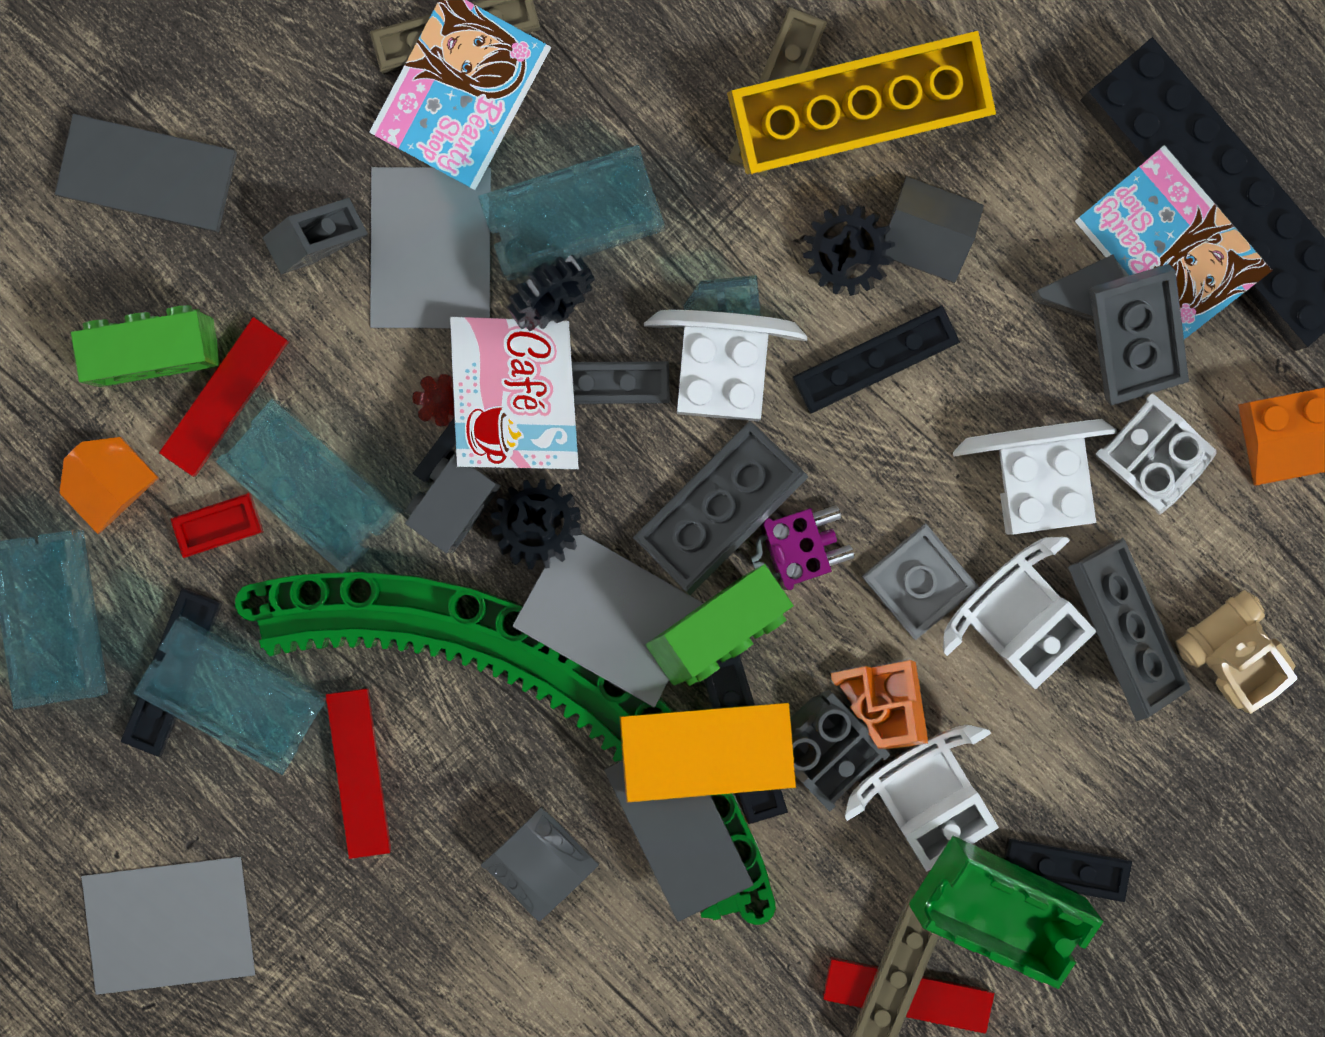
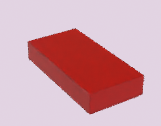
(217, 525)

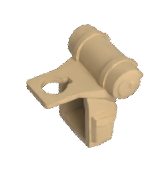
(1240, 653)

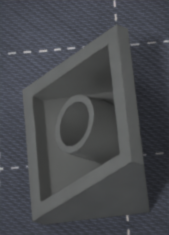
(932, 229)

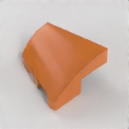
(887, 702)

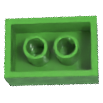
(145, 347)
(721, 627)

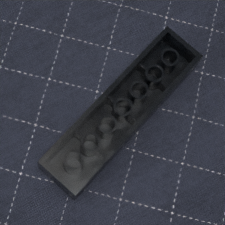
(1155, 105)

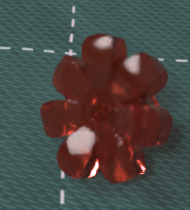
(427, 399)

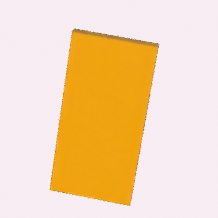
(707, 752)

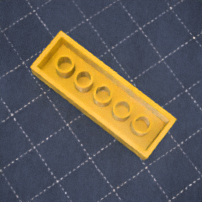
(861, 102)

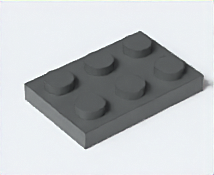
(1139, 334)

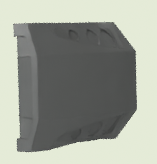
(831, 748)
(541, 864)

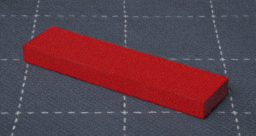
(224, 397)
(358, 773)
(933, 1002)

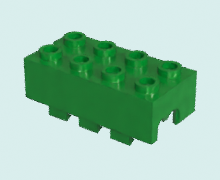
(1004, 912)

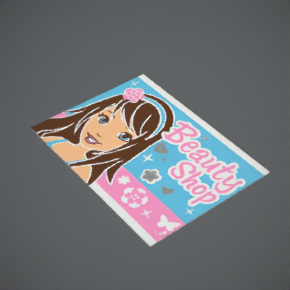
(460, 90)
(1168, 219)

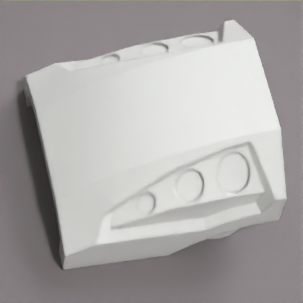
(1157, 454)

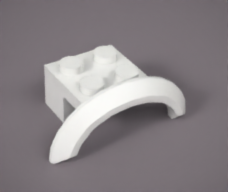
(723, 360)
(1043, 474)
(1023, 617)
(929, 795)

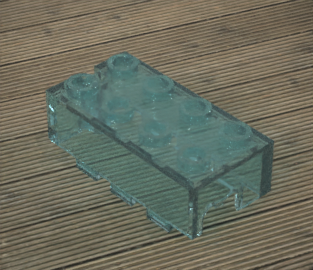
(572, 212)
(309, 486)
(49, 620)
(230, 695)

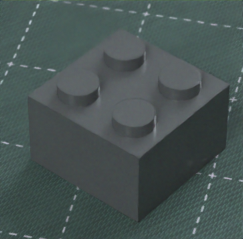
(451, 504)

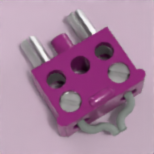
(785, 548)

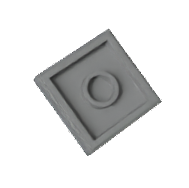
(920, 581)

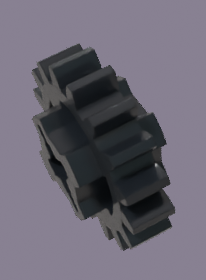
(865, 253)
(551, 292)
(528, 539)

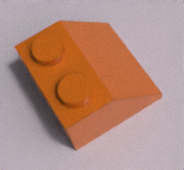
(1285, 436)

